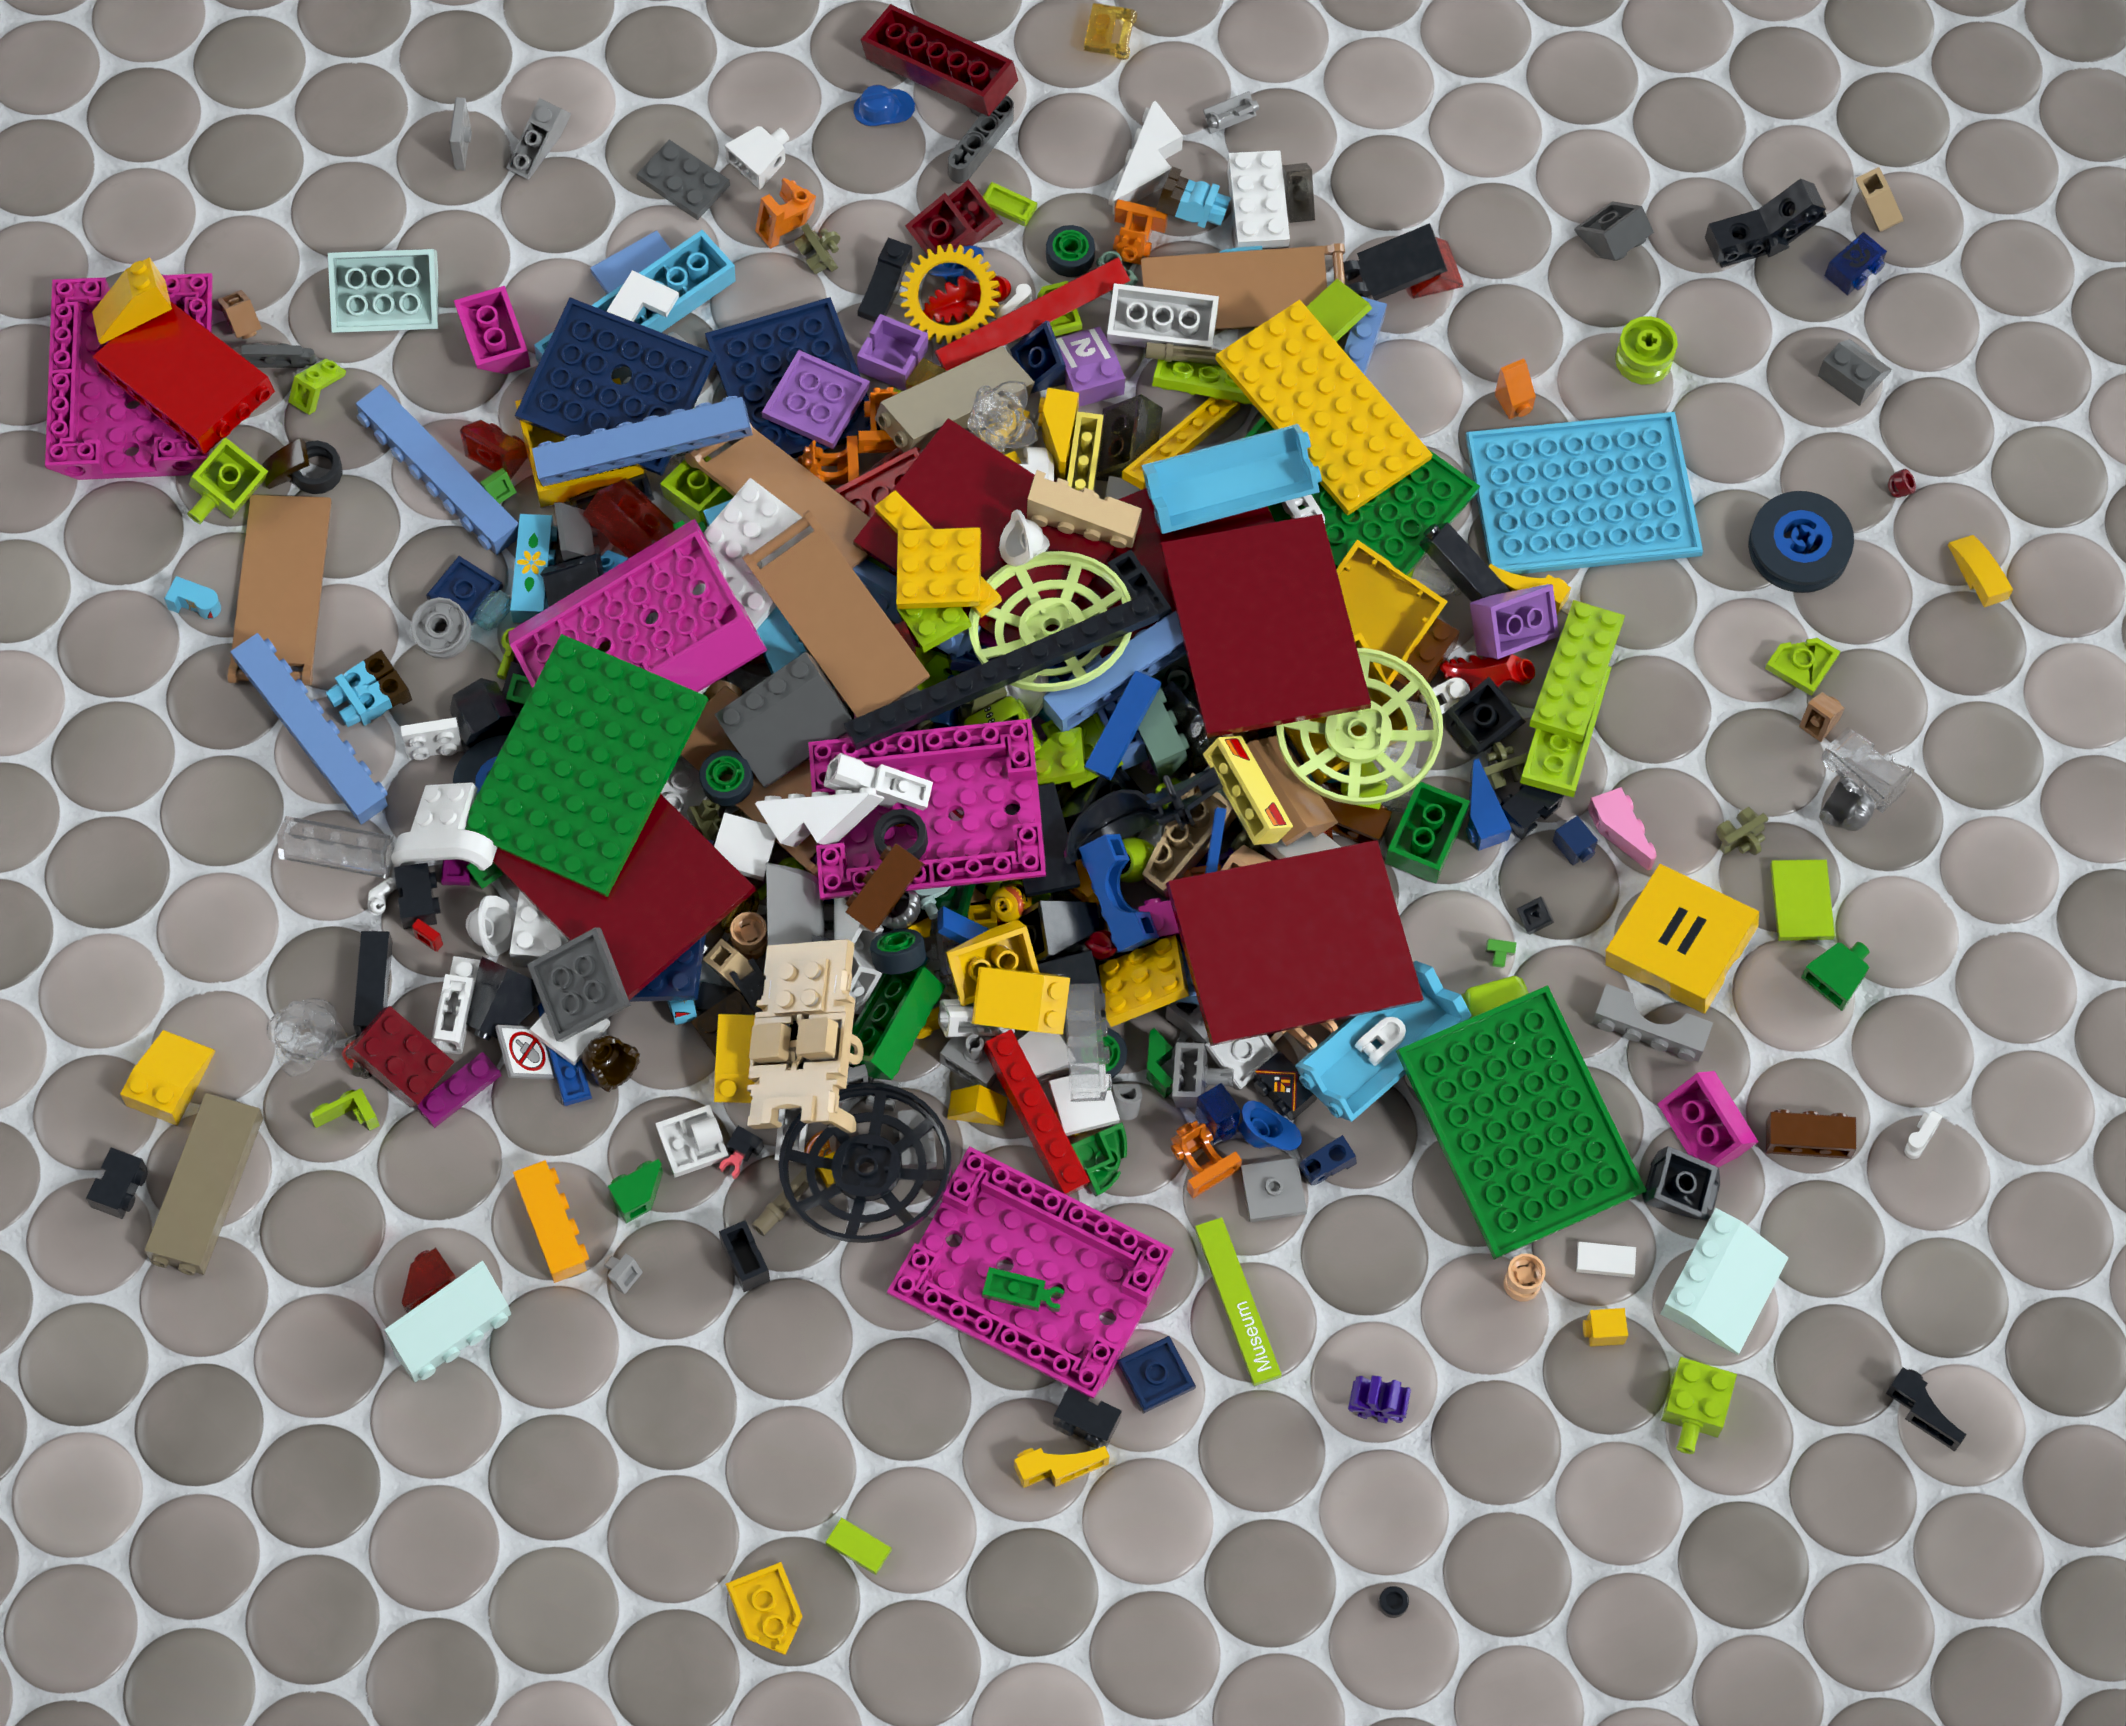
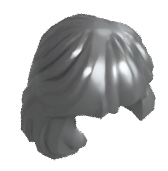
(1847, 806)
(904, 912)

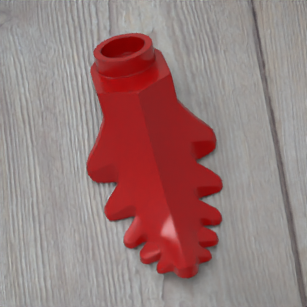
(961, 299)
(1499, 670)

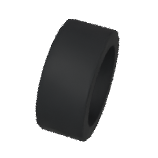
(326, 482)
(896, 817)

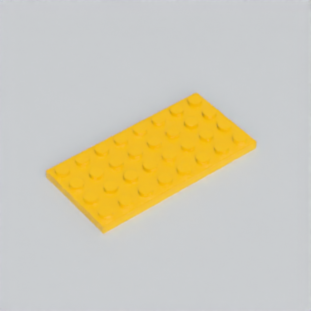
(1306, 379)

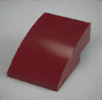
(955, 220)

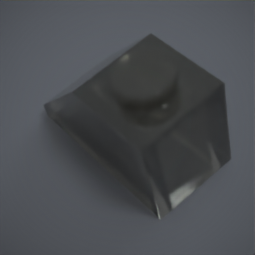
(1299, 192)

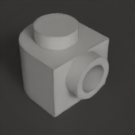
(1128, 1104)

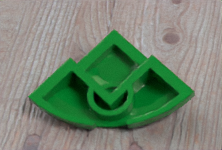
(1102, 1156)

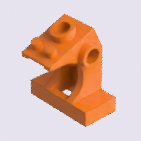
(784, 217)
(1139, 223)
(875, 440)
(846, 462)
(1190, 1139)

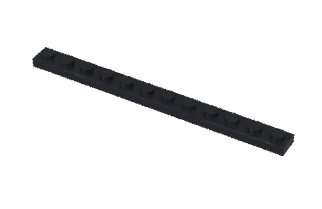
(1001, 671)

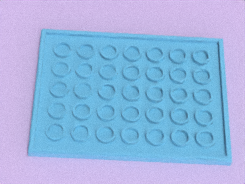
(1584, 494)

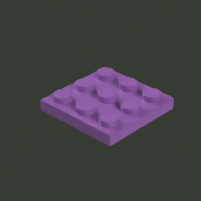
(815, 399)

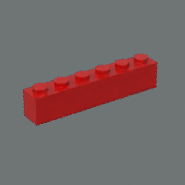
(1035, 1113)

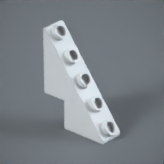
(1146, 163)
(821, 815)
(863, 971)

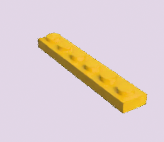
(1183, 437)
(903, 516)

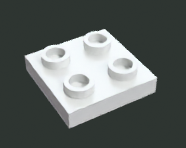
(432, 738)
(692, 1141)

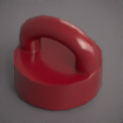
(1904, 483)
(1101, 944)

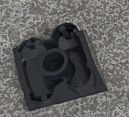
(570, 576)

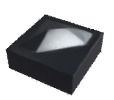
(1535, 915)

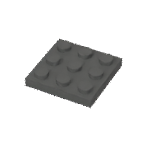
(578, 984)

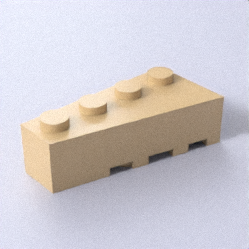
(1082, 512)
(1185, 848)

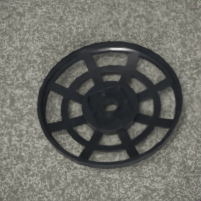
(871, 1149)

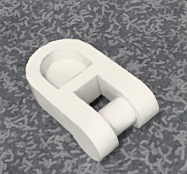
(1022, 297)
(1308, 501)
(1451, 693)
(1388, 1032)
(1918, 1140)

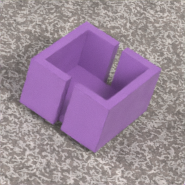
(895, 354)

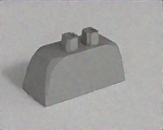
(795, 906)

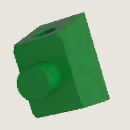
(1838, 972)

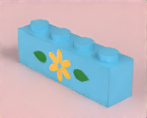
(533, 554)

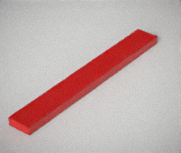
(1033, 314)

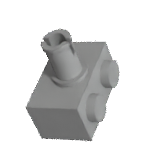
(968, 1060)
(1193, 1074)

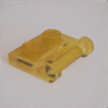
(1102, 27)

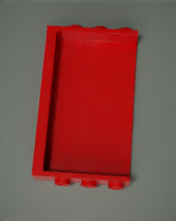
(185, 377)

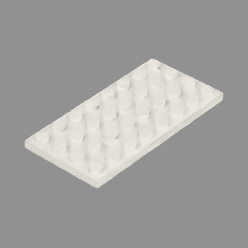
(742, 528)

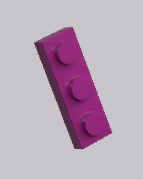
(458, 1089)

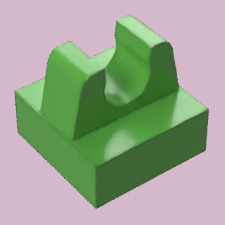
(499, 486)
(1500, 949)

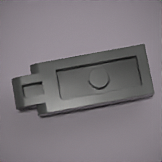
(278, 355)

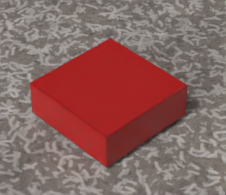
(427, 935)

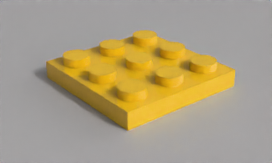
(938, 568)
(1143, 980)

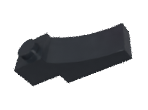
(885, 279)
(1139, 581)
(1911, 1392)

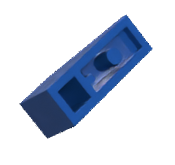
(1486, 818)

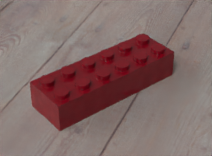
(939, 60)

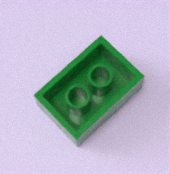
(1427, 832)

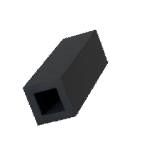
(1461, 562)
(372, 977)

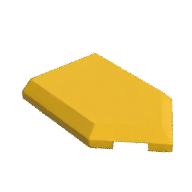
(766, 1607)

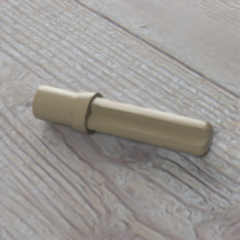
(1180, 353)
(775, 1211)

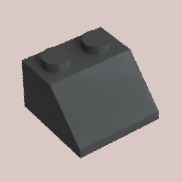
(1615, 230)
(1853, 371)
(575, 533)

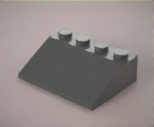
(781, 716)

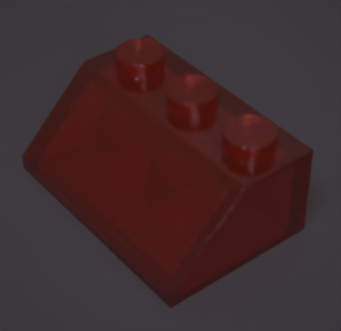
(627, 517)

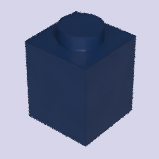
(1575, 841)

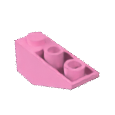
(1616, 821)

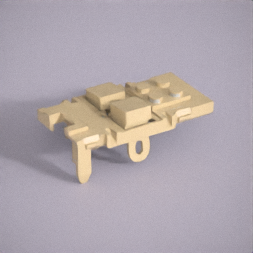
(811, 987)

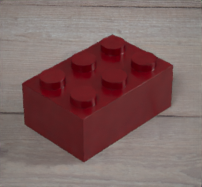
(400, 1056)

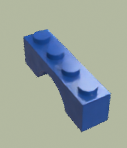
(1104, 862)

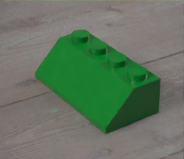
(894, 1019)

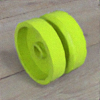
(1646, 350)

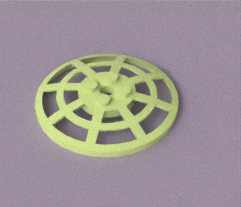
(1051, 611)
(1375, 740)

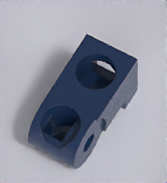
(1328, 1161)

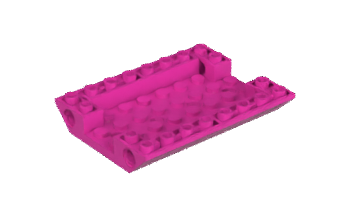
(88, 412)
(688, 644)
(971, 771)
(1046, 1238)

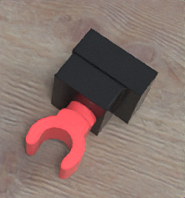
(741, 1146)

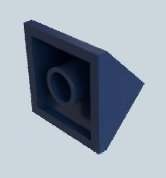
(1041, 358)

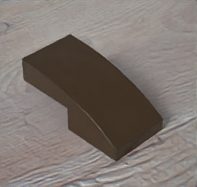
(284, 462)

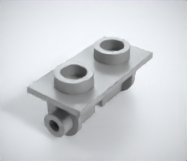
(1230, 112)

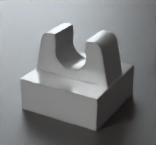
(623, 1272)

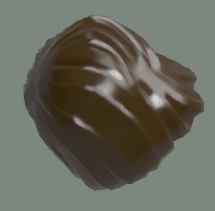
(610, 1061)

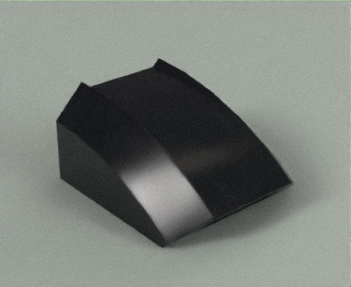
(481, 711)
(1482, 718)
(1682, 1184)

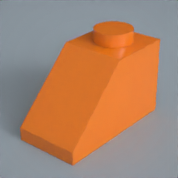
(1515, 389)

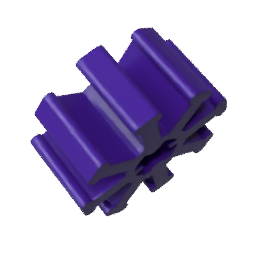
(1379, 1399)

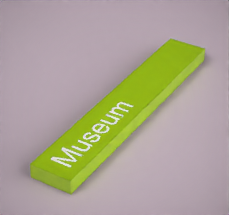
(1238, 1302)

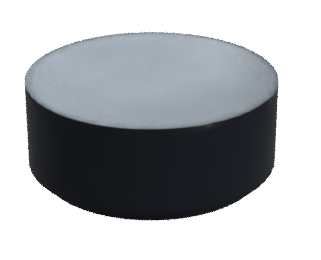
(1393, 1602)

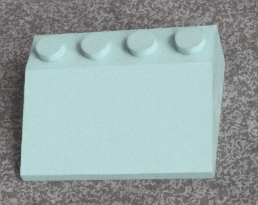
(383, 290)
(1725, 1282)
(448, 1322)

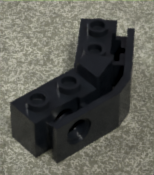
(1768, 228)

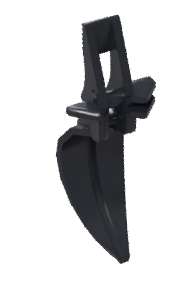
(1132, 811)

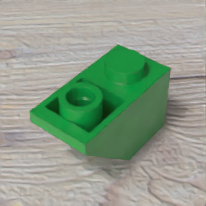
(636, 1192)

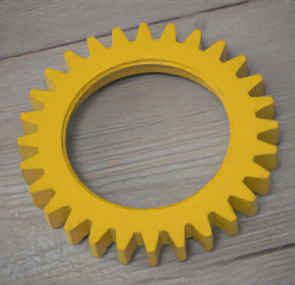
(985, 304)

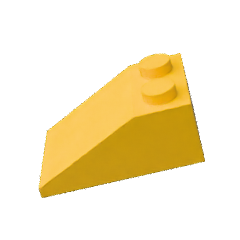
(131, 301)
(1058, 424)
(999, 948)
(1021, 1000)
(733, 1058)
(167, 1077)

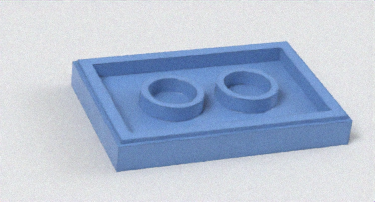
(636, 257)

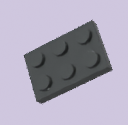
(683, 179)

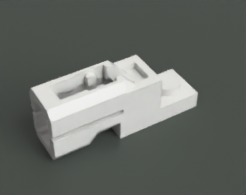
(892, 784)
(454, 1005)
(957, 1021)

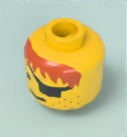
(1010, 902)

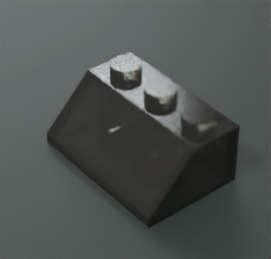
(1126, 434)
(1191, 725)

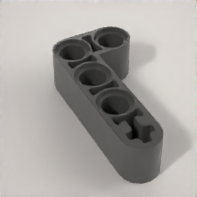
(963, 159)

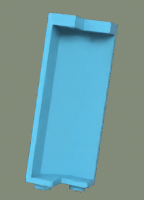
(1231, 478)
(1345, 1077)

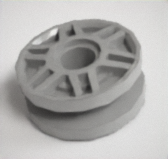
(430, 616)

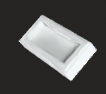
(1606, 1259)

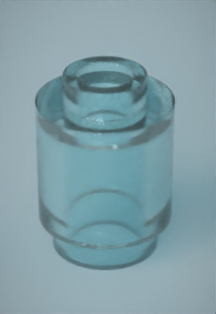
(492, 610)

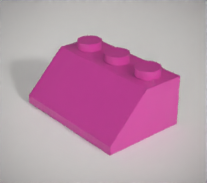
(493, 331)
(1707, 1120)

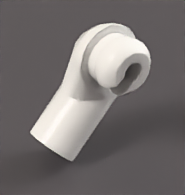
(377, 896)

